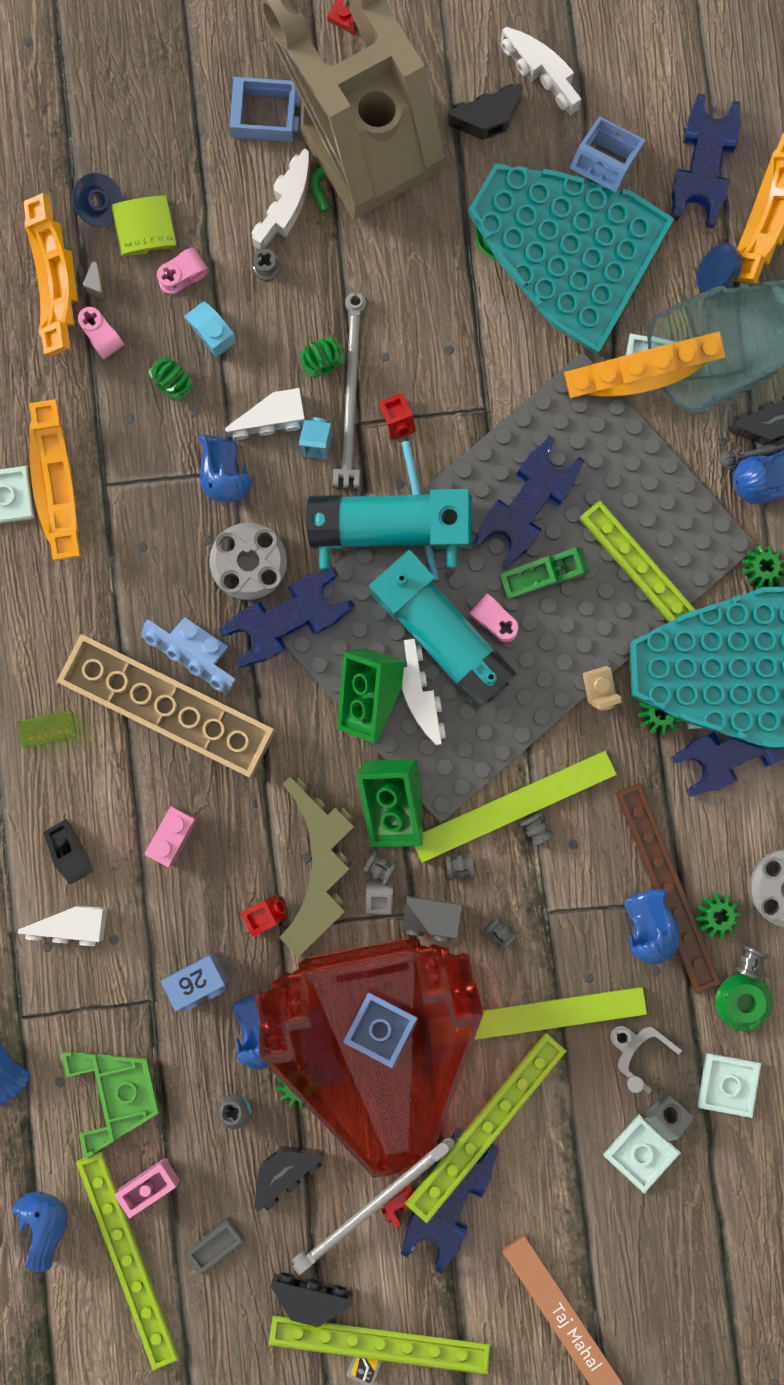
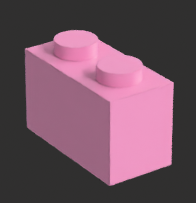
(171, 836)
(147, 1187)

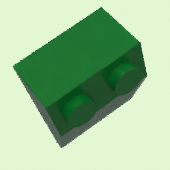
(368, 692)
(392, 802)

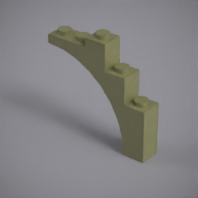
(325, 831)

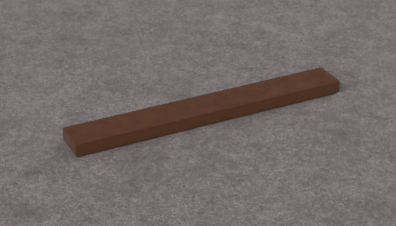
(664, 876)

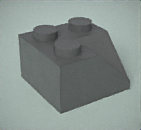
(432, 916)

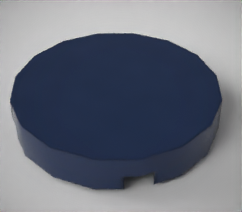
(719, 267)

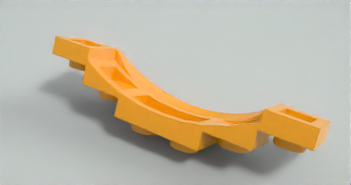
(766, 221)
(54, 274)
(645, 369)
(53, 480)

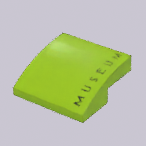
(143, 225)

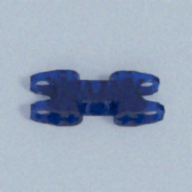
(709, 139)
(541, 484)
(271, 626)
(720, 758)
(443, 1226)

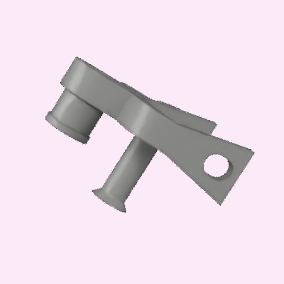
(628, 1048)

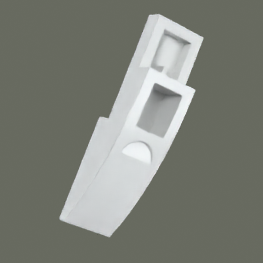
(538, 60)
(290, 193)
(421, 704)

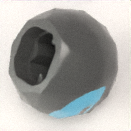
(234, 1112)

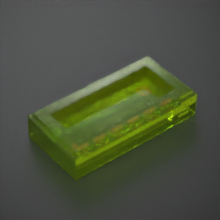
(47, 729)

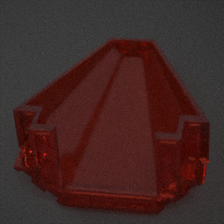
(373, 1110)

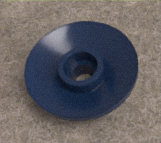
(106, 193)

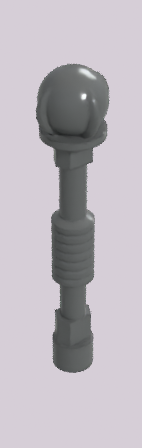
(730, 459)

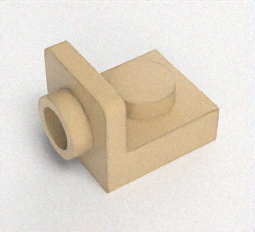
(600, 688)

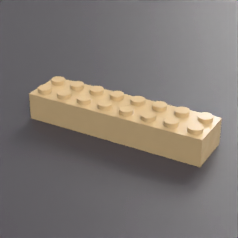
(166, 706)

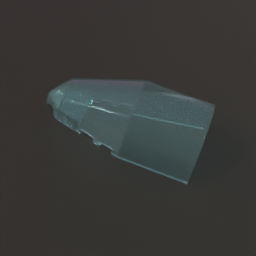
(750, 333)

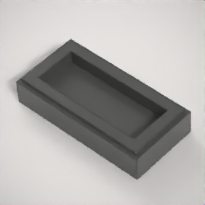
(214, 1246)

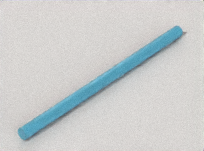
(416, 491)

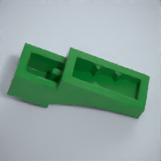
(545, 572)

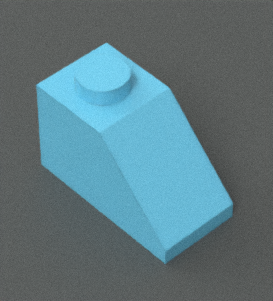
(211, 328)
(315, 438)

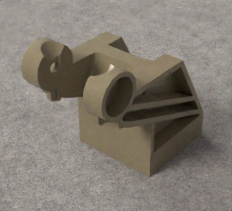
(367, 115)

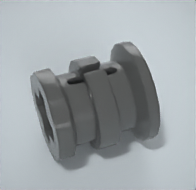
(264, 272)
(537, 828)
(460, 867)
(380, 868)
(500, 934)
(751, 962)

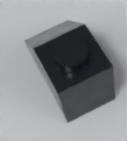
(67, 852)

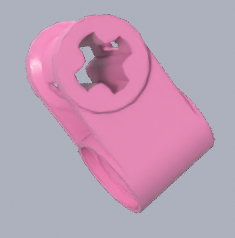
(184, 269)
(101, 334)
(491, 615)

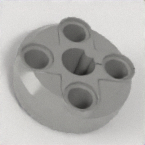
(248, 561)
(769, 887)

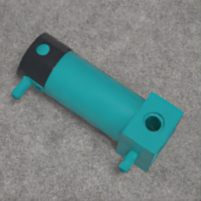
(390, 521)
(412, 597)

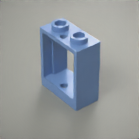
(266, 88)
(600, 166)

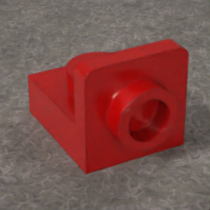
(342, 17)
(397, 416)
(264, 915)
(398, 1201)

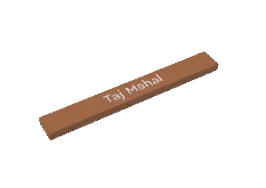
(560, 1313)

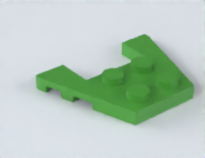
(124, 1091)

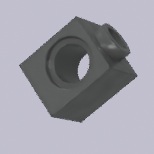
(678, 1122)

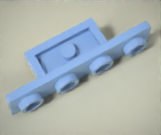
(193, 650)

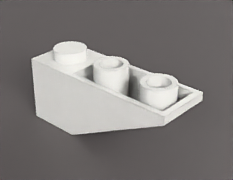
(273, 413)
(77, 923)

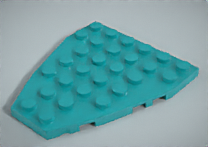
(569, 244)
(719, 667)

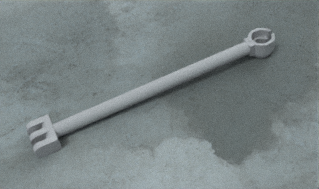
(350, 399)
(304, 1261)

